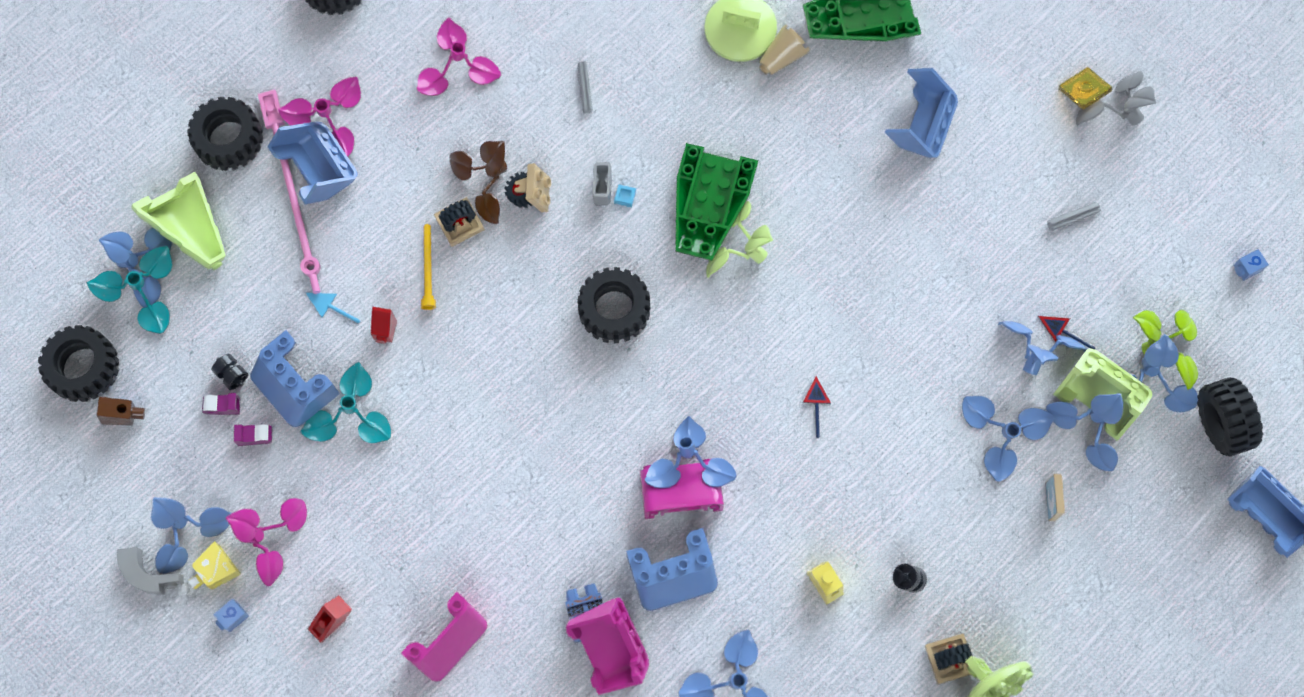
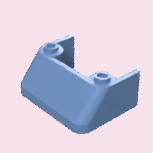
(932, 115)

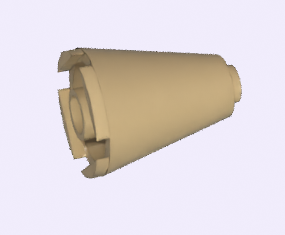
(783, 51)

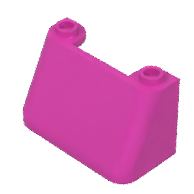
(686, 495)
(451, 643)
(611, 646)

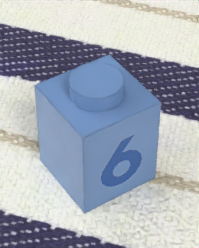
(1250, 265)
(230, 616)

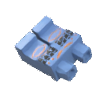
(578, 606)

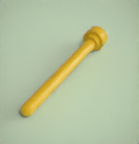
(428, 301)

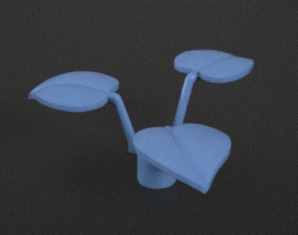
(118, 246)
(1165, 354)
(1038, 355)
(1103, 409)
(687, 438)
(998, 461)
(172, 513)
(739, 650)

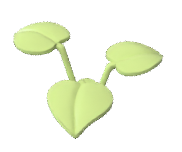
(753, 247)

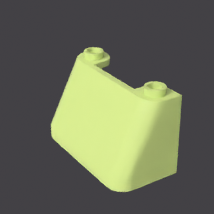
(1098, 376)

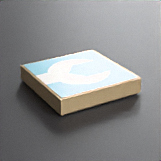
(1055, 497)

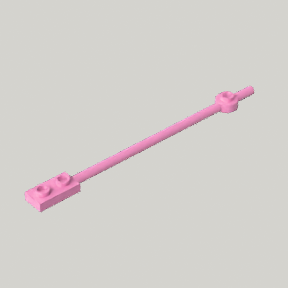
(269, 105)

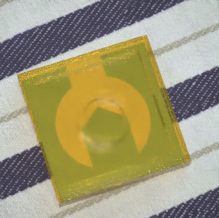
(1085, 88)

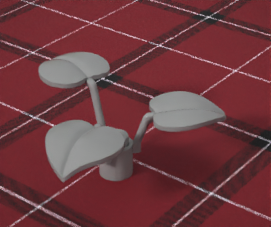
(1140, 98)

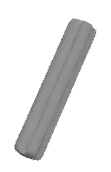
(585, 87)
(1073, 216)

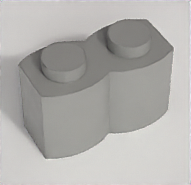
(602, 183)

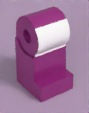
(221, 404)
(252, 435)

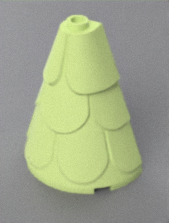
(185, 220)

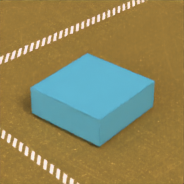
(625, 195)

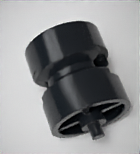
(232, 375)
(909, 578)

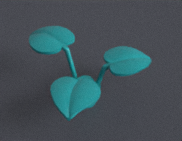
(156, 263)
(372, 429)

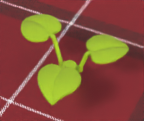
(1151, 327)

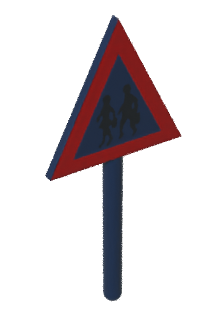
(1056, 326)
(816, 395)

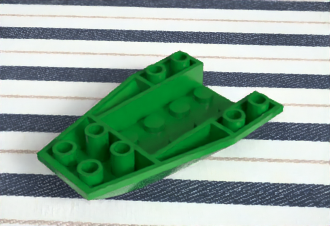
(861, 19)
(709, 199)

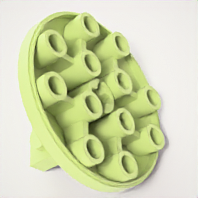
(740, 29)
(1000, 683)

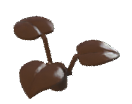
(493, 155)

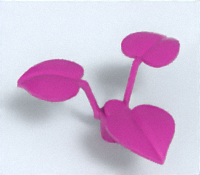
(454, 38)
(345, 92)
(245, 529)

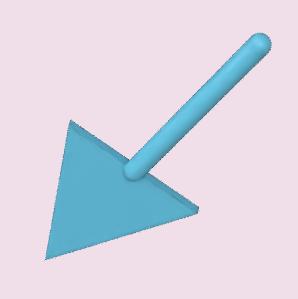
(323, 301)

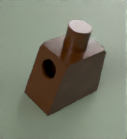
(111, 411)

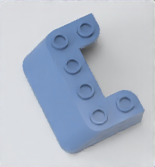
(316, 157)
(285, 388)
(1273, 507)
(674, 578)

